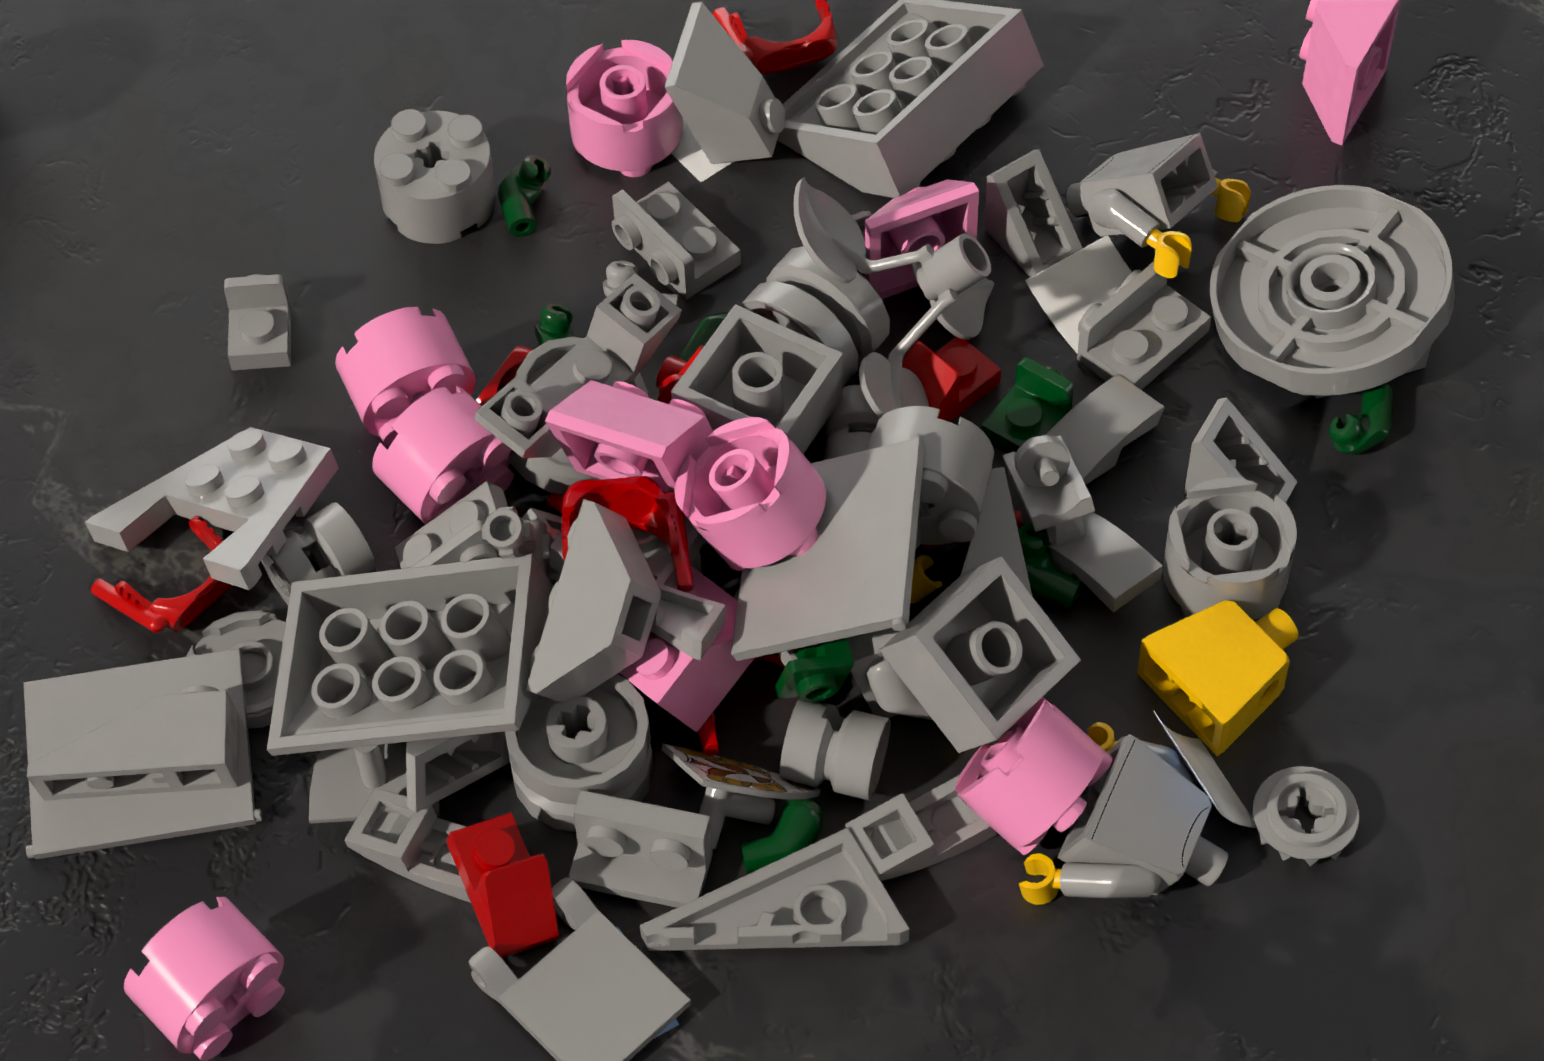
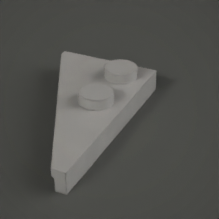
(804, 900)

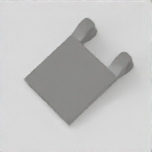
(590, 994)

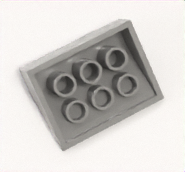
(910, 92)
(408, 654)

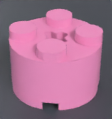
(621, 107)
(398, 363)
(441, 454)
(752, 494)
(1032, 776)
(206, 977)

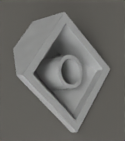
(722, 93)

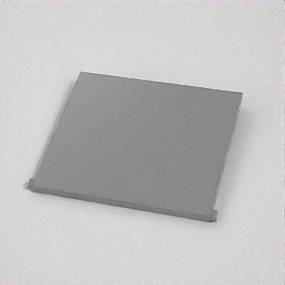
(857, 569)
(77, 704)

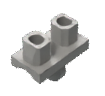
(1050, 488)

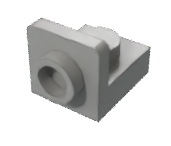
(258, 322)

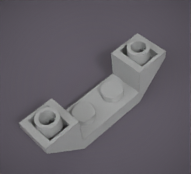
(616, 348)

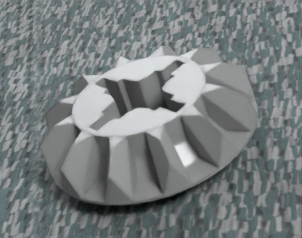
(1325, 798)

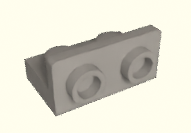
(674, 239)
(1139, 329)
(455, 532)
(640, 850)

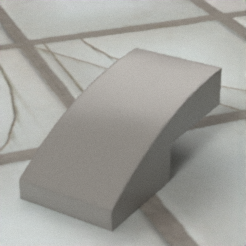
(1105, 424)
(1107, 562)
(918, 833)
(407, 842)

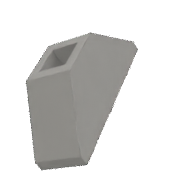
(596, 609)

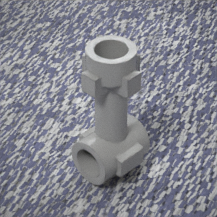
(517, 537)

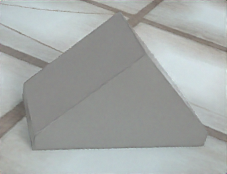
(1028, 215)
(1233, 449)
(449, 764)

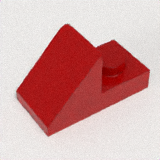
(952, 376)
(505, 885)

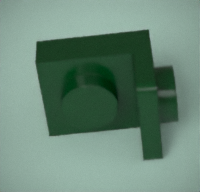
(1030, 407)
(816, 671)

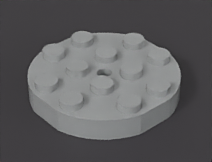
(1387, 277)

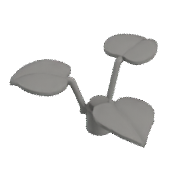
(949, 278)

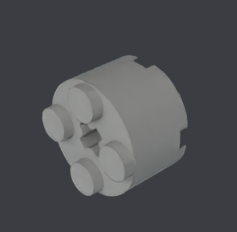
(435, 174)
(953, 474)
(1229, 547)

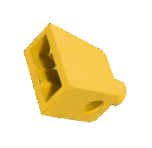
(1219, 669)

